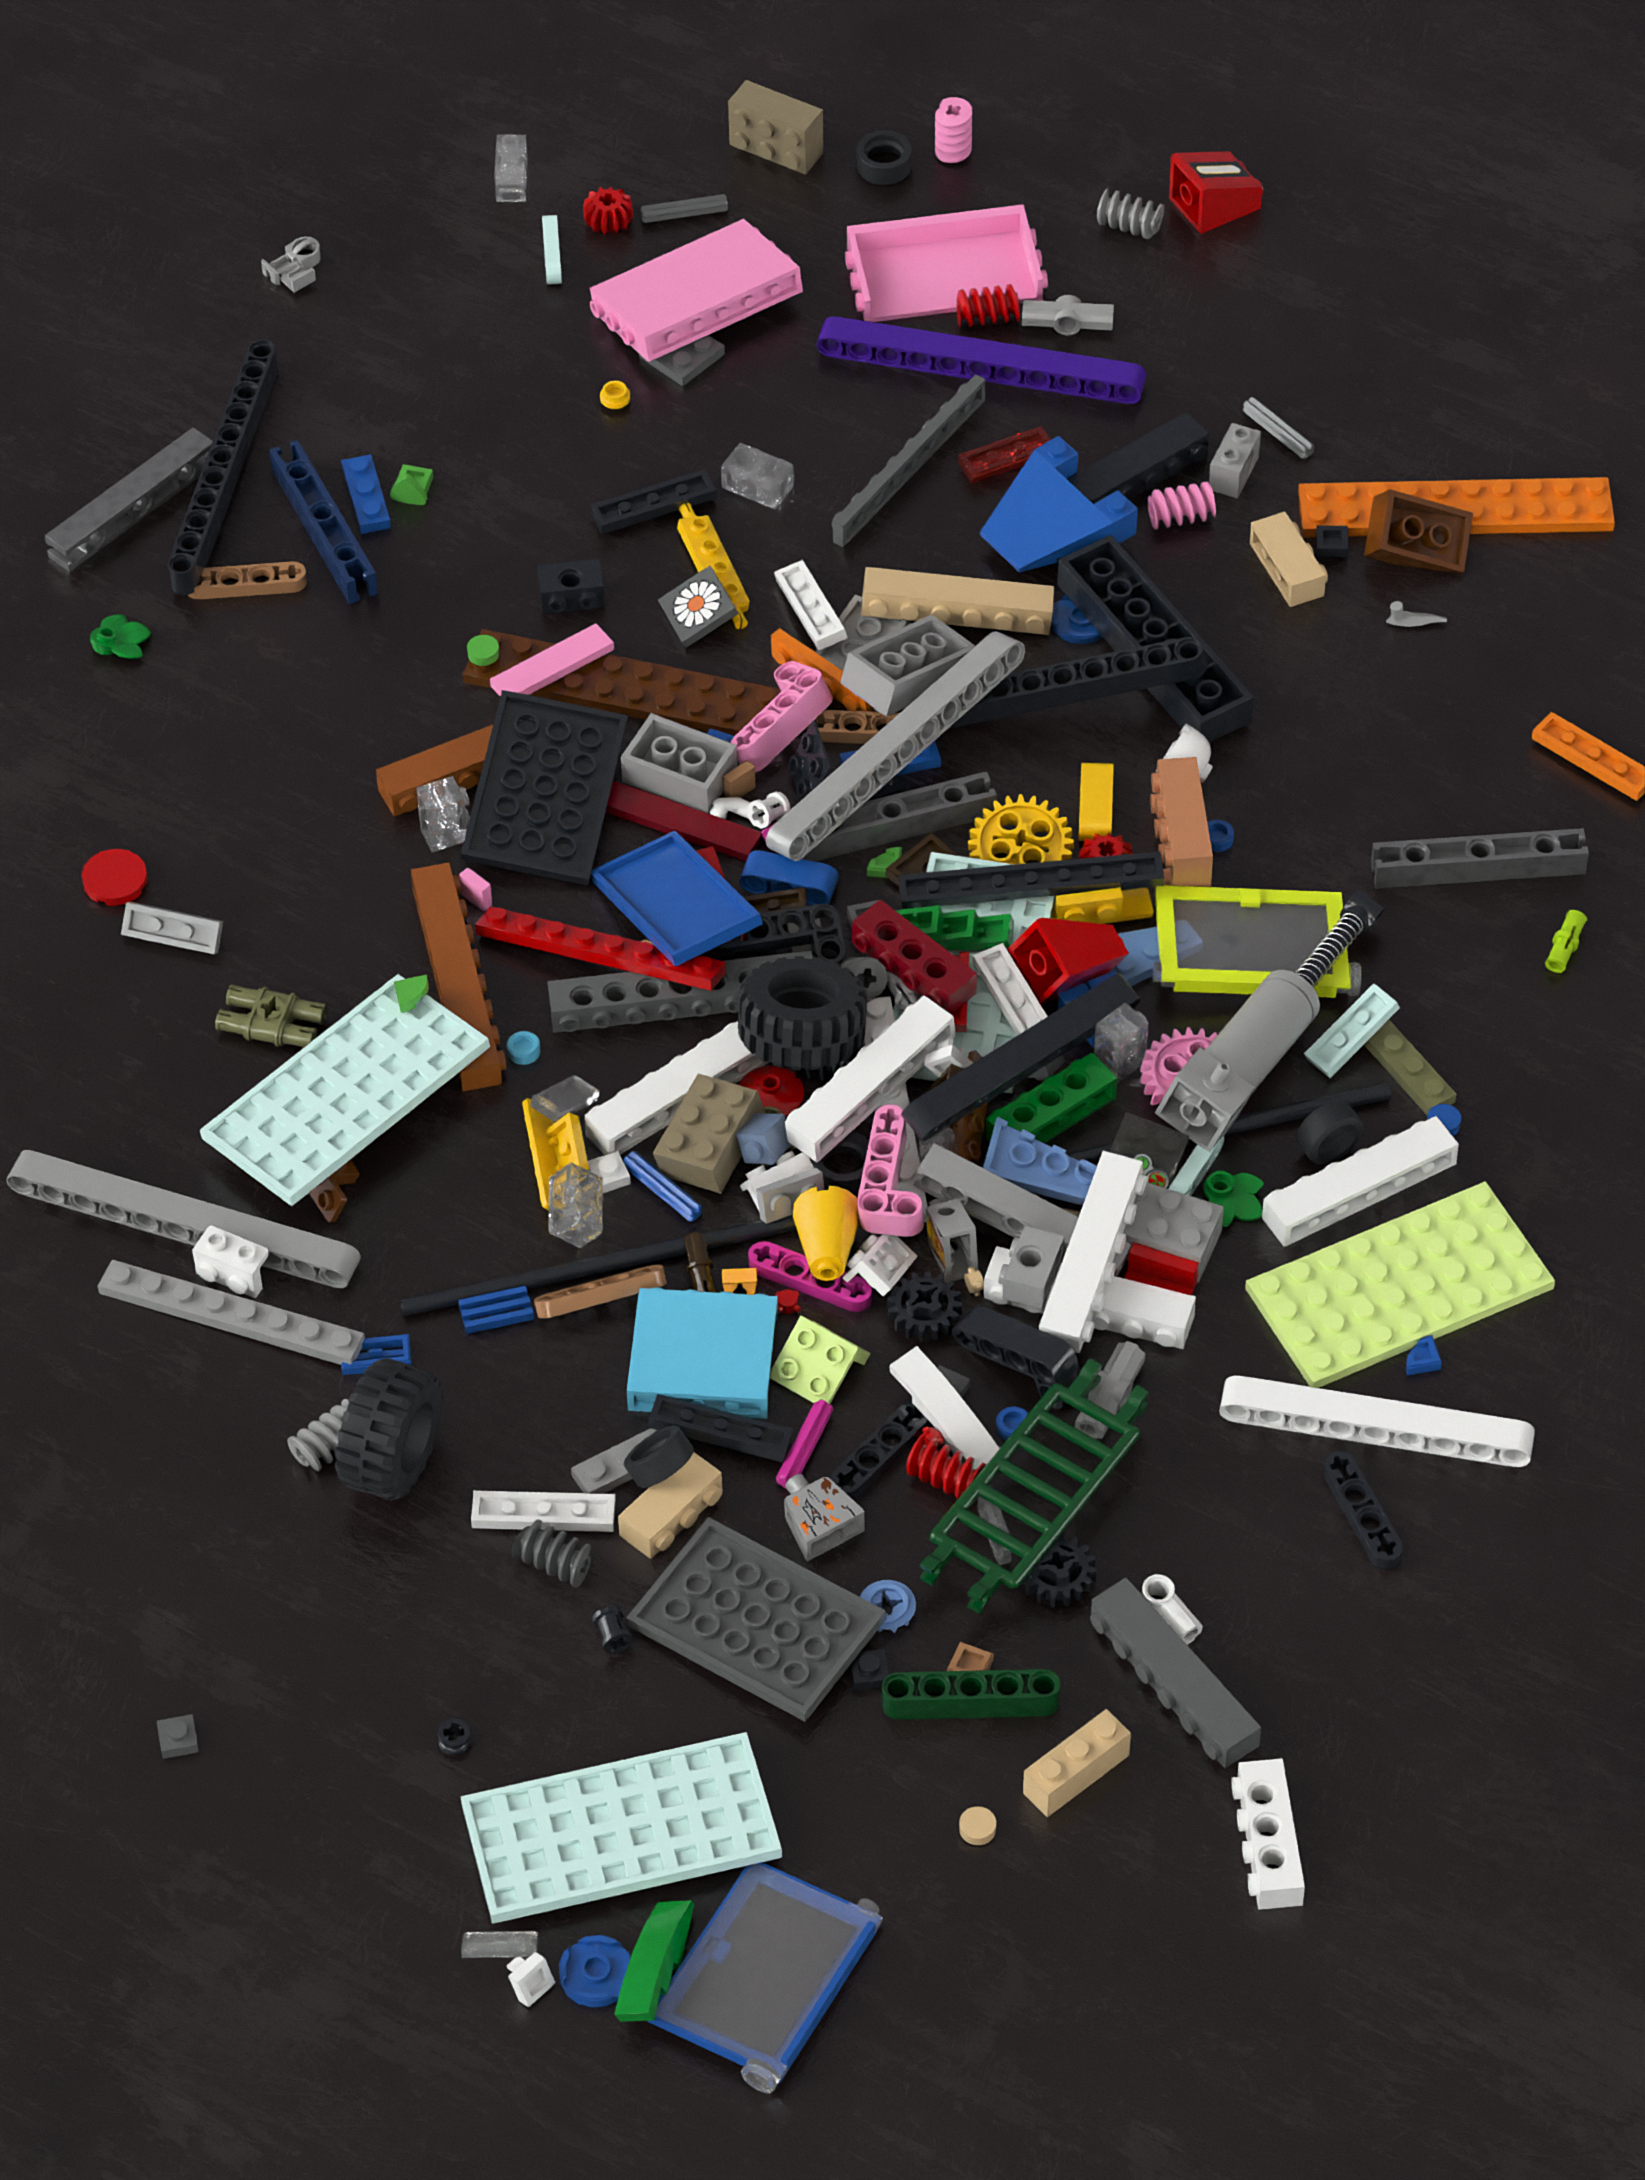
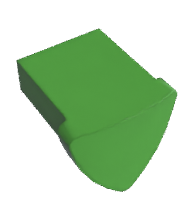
(412, 485)

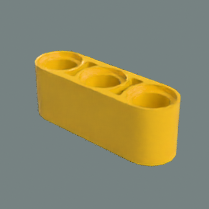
(1095, 800)

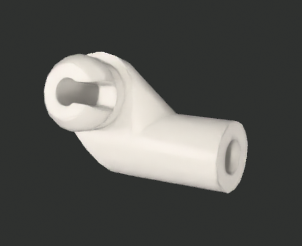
(733, 804)

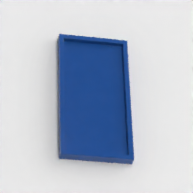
(675, 898)

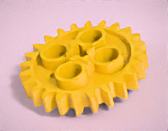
(1028, 820)

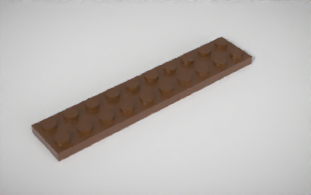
(636, 688)

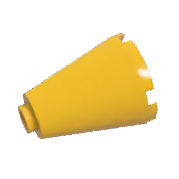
(826, 1229)

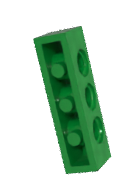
(1059, 1100)

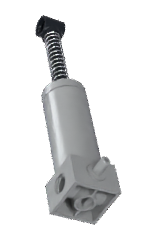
(1223, 1076)

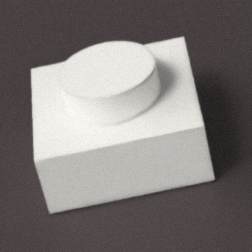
(612, 1170)

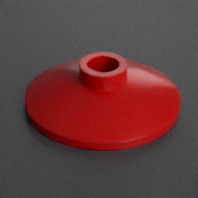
(786, 1089)

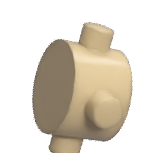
(974, 1281)

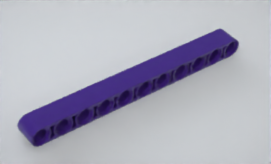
(988, 359)

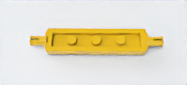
(707, 551)

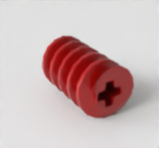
(987, 305)
(940, 1468)

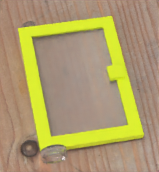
(1240, 935)

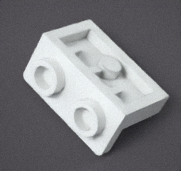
(880, 1262)

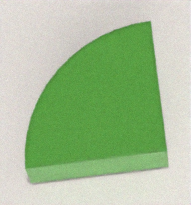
(878, 865)
(411, 991)

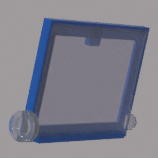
(766, 1971)

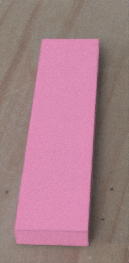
(554, 662)

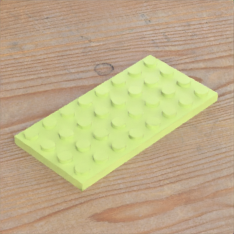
(1399, 1285)

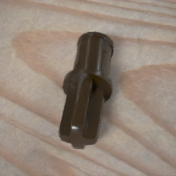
(699, 1263)

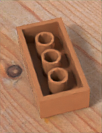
(1181, 823)

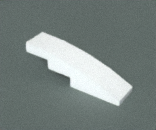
(943, 1407)

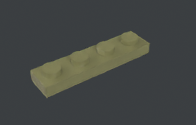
(1409, 1068)

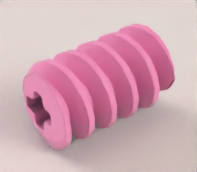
(953, 130)
(1181, 504)

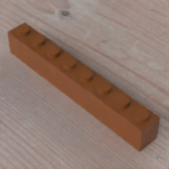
(456, 965)

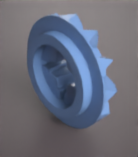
(897, 1596)

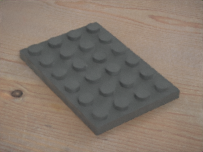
(756, 1619)

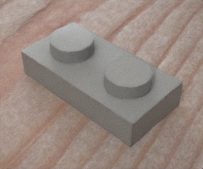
(778, 1198)

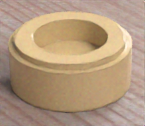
(977, 1825)

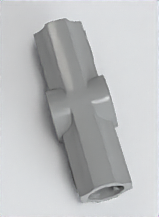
(1067, 315)
(1114, 1386)

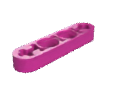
(806, 1281)

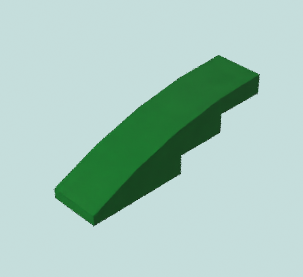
(961, 928)
(653, 1960)

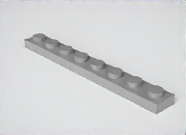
(231, 1313)

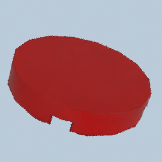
(114, 877)

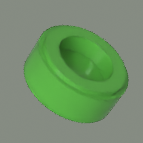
(483, 650)

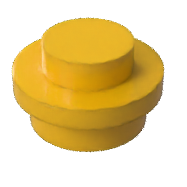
(615, 395)

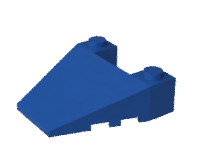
(1049, 517)

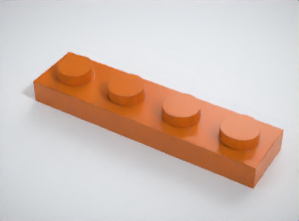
(788, 649)
(1591, 755)

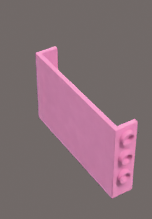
(923, 261)
(696, 290)

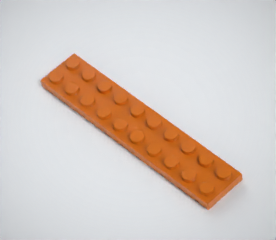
(1495, 504)

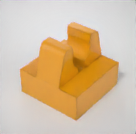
(733, 1277)

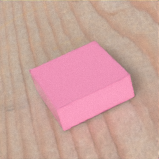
(475, 889)

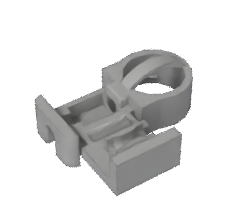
(292, 266)

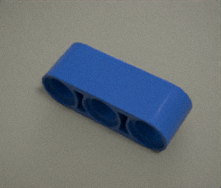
(774, 872)

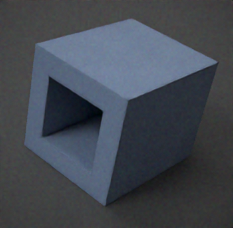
(763, 1138)

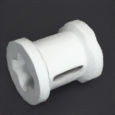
(759, 806)

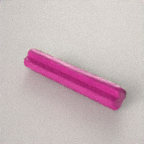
(805, 1441)

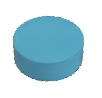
(523, 1047)

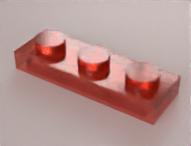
(1001, 455)

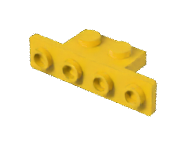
(1104, 906)
(553, 1146)

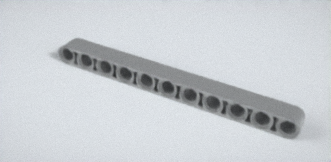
(895, 746)
(179, 1216)

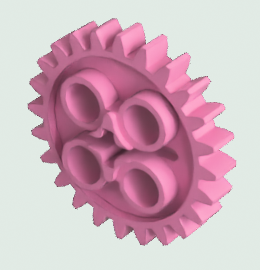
(1168, 1058)

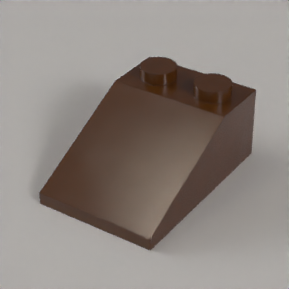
(1417, 533)

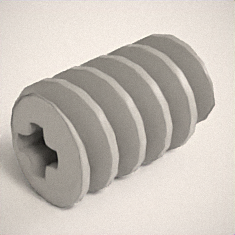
(1128, 215)
(319, 1438)

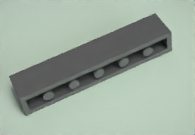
(1175, 1673)

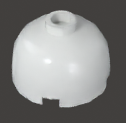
(1192, 744)

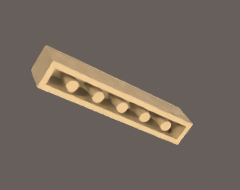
(957, 600)

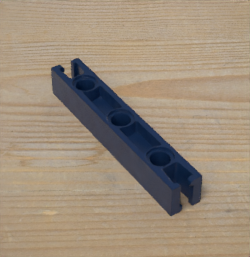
(323, 522)

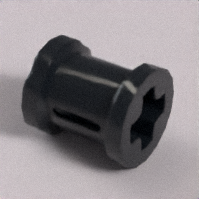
(612, 1629)

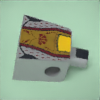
(947, 1224)

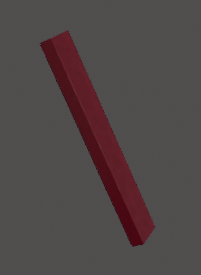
(686, 821)

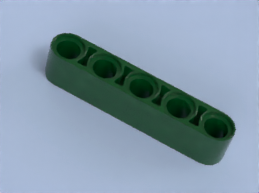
(956, 1704)

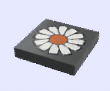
(698, 606)

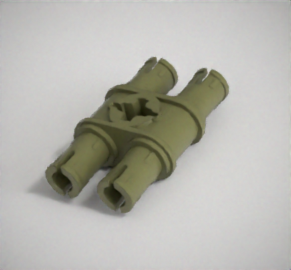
(270, 1016)

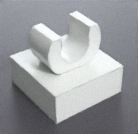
(946, 1054)
(530, 1978)

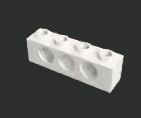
(1268, 1782)

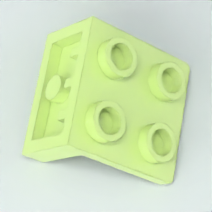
(815, 1361)

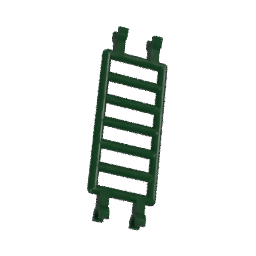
(994, 1573)

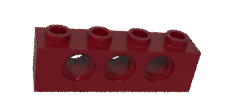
(913, 957)

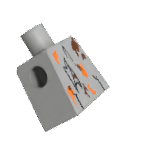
(821, 1515)

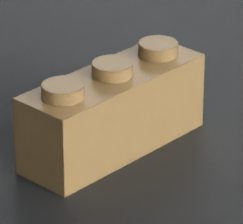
(1288, 559)
(670, 1506)
(1076, 1763)

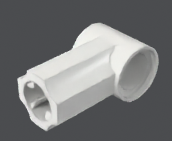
(1171, 1607)

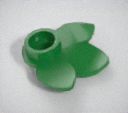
(119, 637)
(1236, 1197)

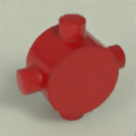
(788, 1301)
(931, 1433)

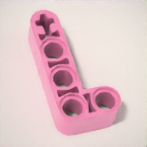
(799, 703)
(883, 1196)

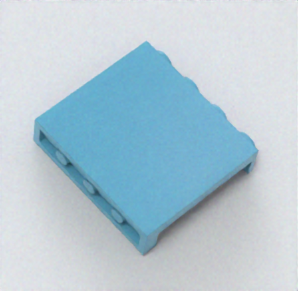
(703, 1350)

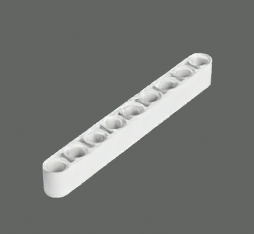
(1377, 1421)

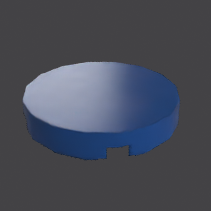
(1071, 625)
(594, 1970)

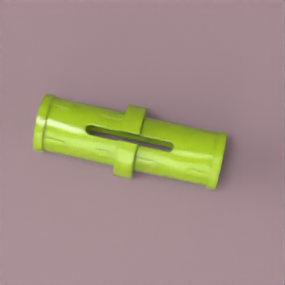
(1565, 941)

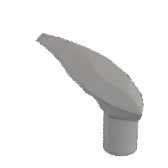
(1408, 619)

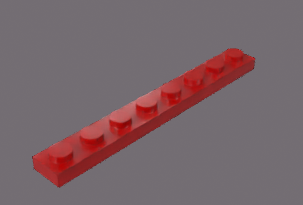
(597, 948)

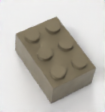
(775, 127)
(702, 1138)

